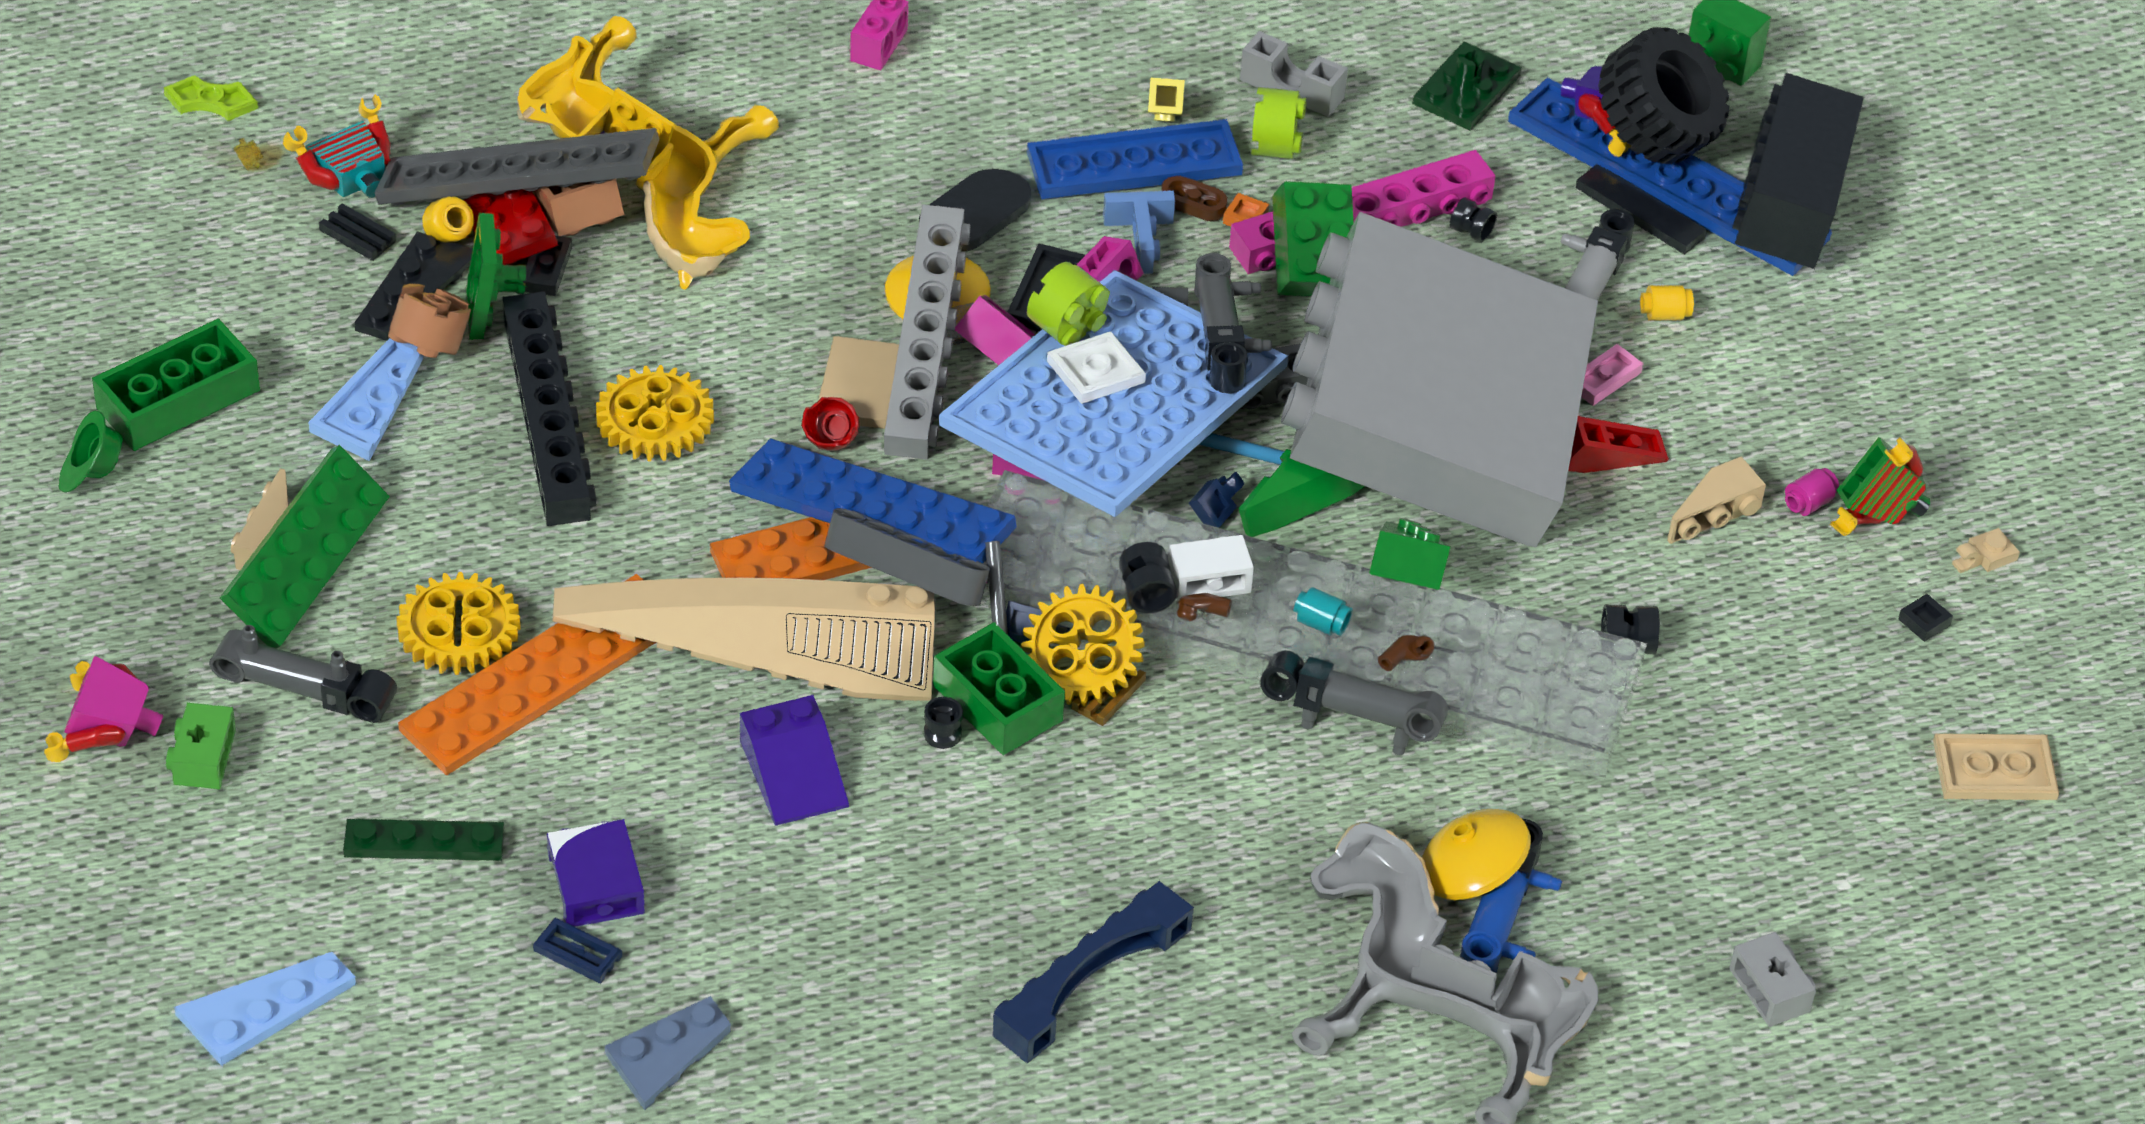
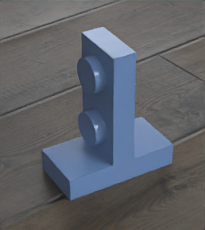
(1143, 212)

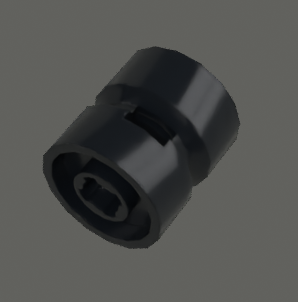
(1147, 577)
(1639, 625)

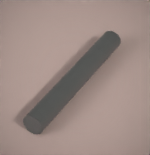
(996, 584)

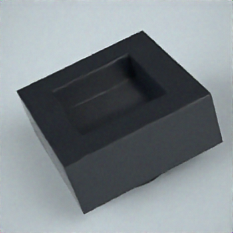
(1925, 617)

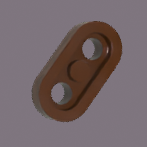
(1196, 198)

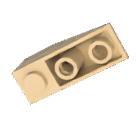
(1721, 496)
(261, 519)

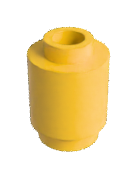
(1667, 302)

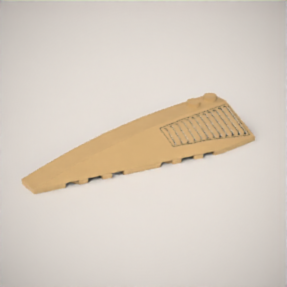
(832, 633)

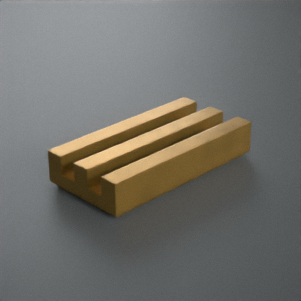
(1113, 706)

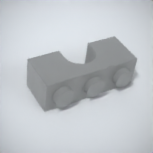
(1268, 66)

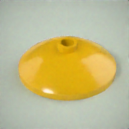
(974, 284)
(1476, 853)

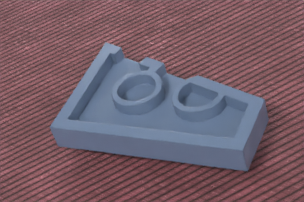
(665, 1049)

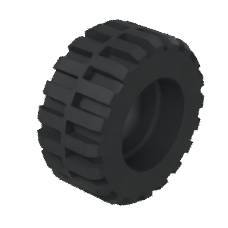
(1664, 95)

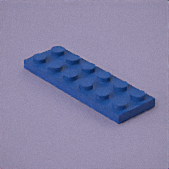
(1133, 158)

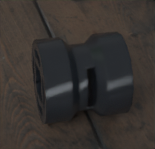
(1473, 219)
(943, 722)

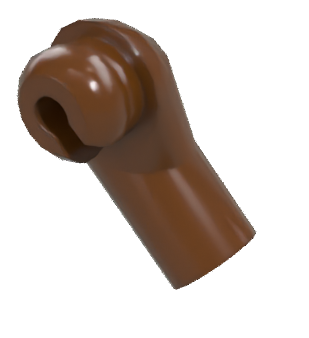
(1203, 602)
(1406, 649)

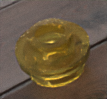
(249, 154)

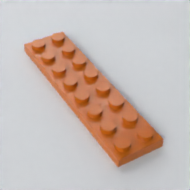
(515, 692)

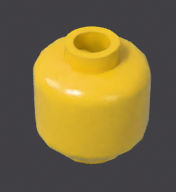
(448, 219)

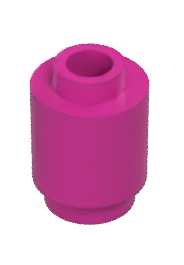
(1811, 491)

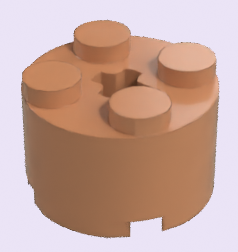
(429, 320)

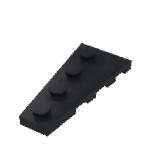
(422, 263)

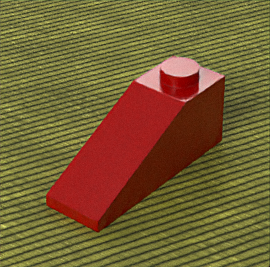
(1614, 445)

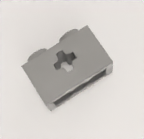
(1773, 979)

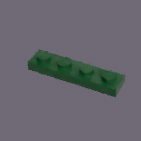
(424, 839)

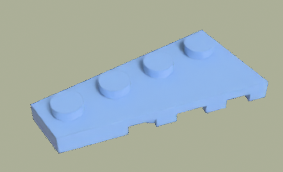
(368, 401)
(255, 1010)

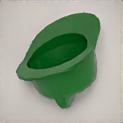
(92, 452)

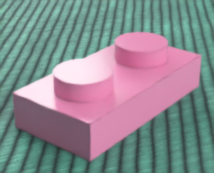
(1609, 373)

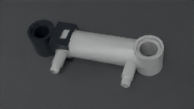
(1602, 252)

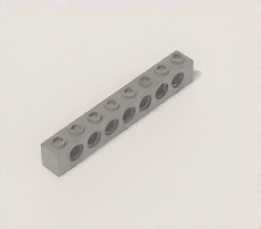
(931, 280)

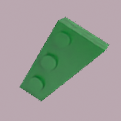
(1410, 554)

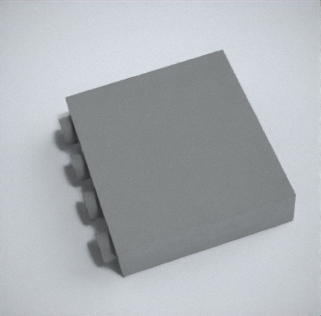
(1441, 378)

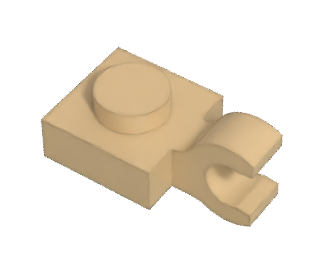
(1987, 549)

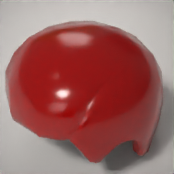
(830, 423)

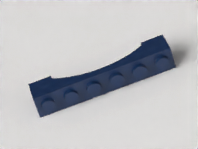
(1151, 921)

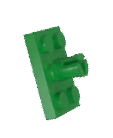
(488, 276)

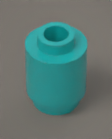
(1322, 611)

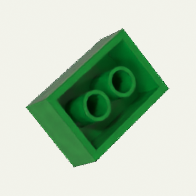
(1302, 221)
(999, 688)

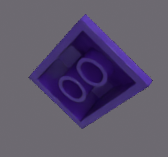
(792, 760)

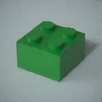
(1732, 36)

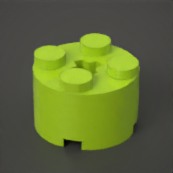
(1277, 123)
(1069, 304)

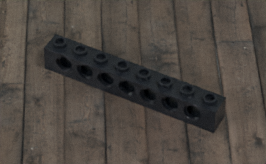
(547, 410)

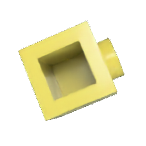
(1166, 99)

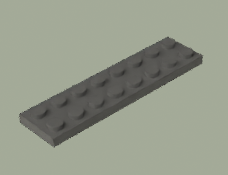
(517, 166)

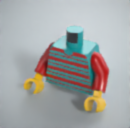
(348, 158)

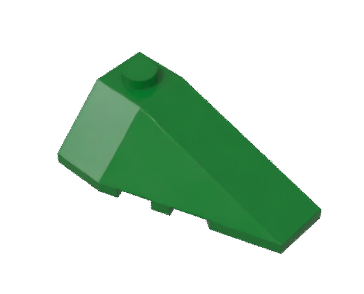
(1290, 495)

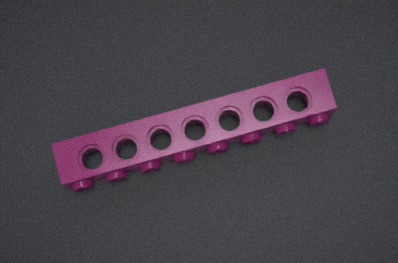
(1397, 199)

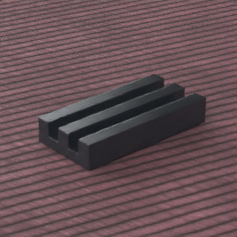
(361, 229)

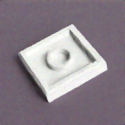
(1096, 367)

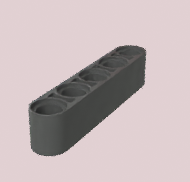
(906, 559)

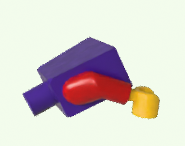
(1589, 106)

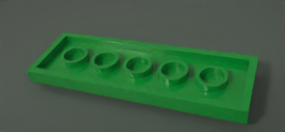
(305, 547)

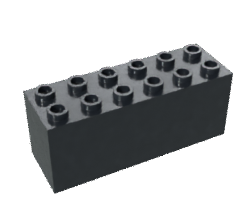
(1797, 170)

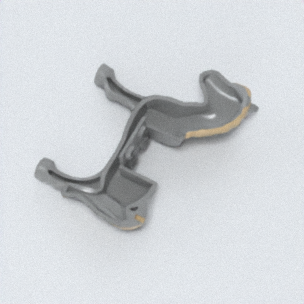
(1408, 966)

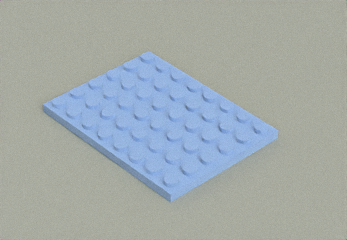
(1122, 441)

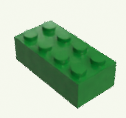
(176, 384)

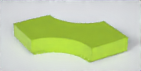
(223, 99)

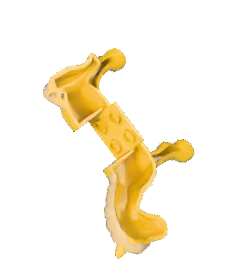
(682, 162)

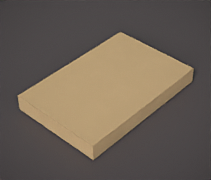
(862, 376)
(1996, 766)

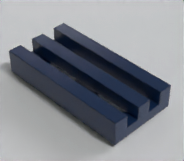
(574, 955)

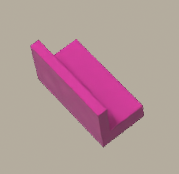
(993, 330)

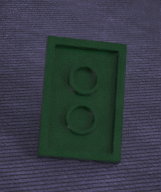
(1466, 85)

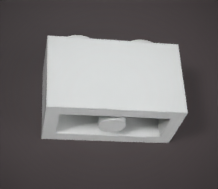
(1211, 567)

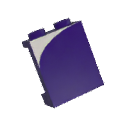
(596, 873)

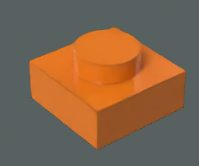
(1243, 208)

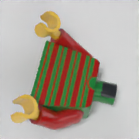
(1882, 487)

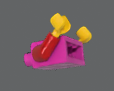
(104, 711)

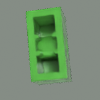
(201, 745)

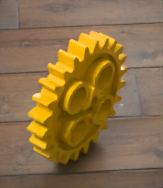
(654, 413)
(1084, 612)
(429, 623)

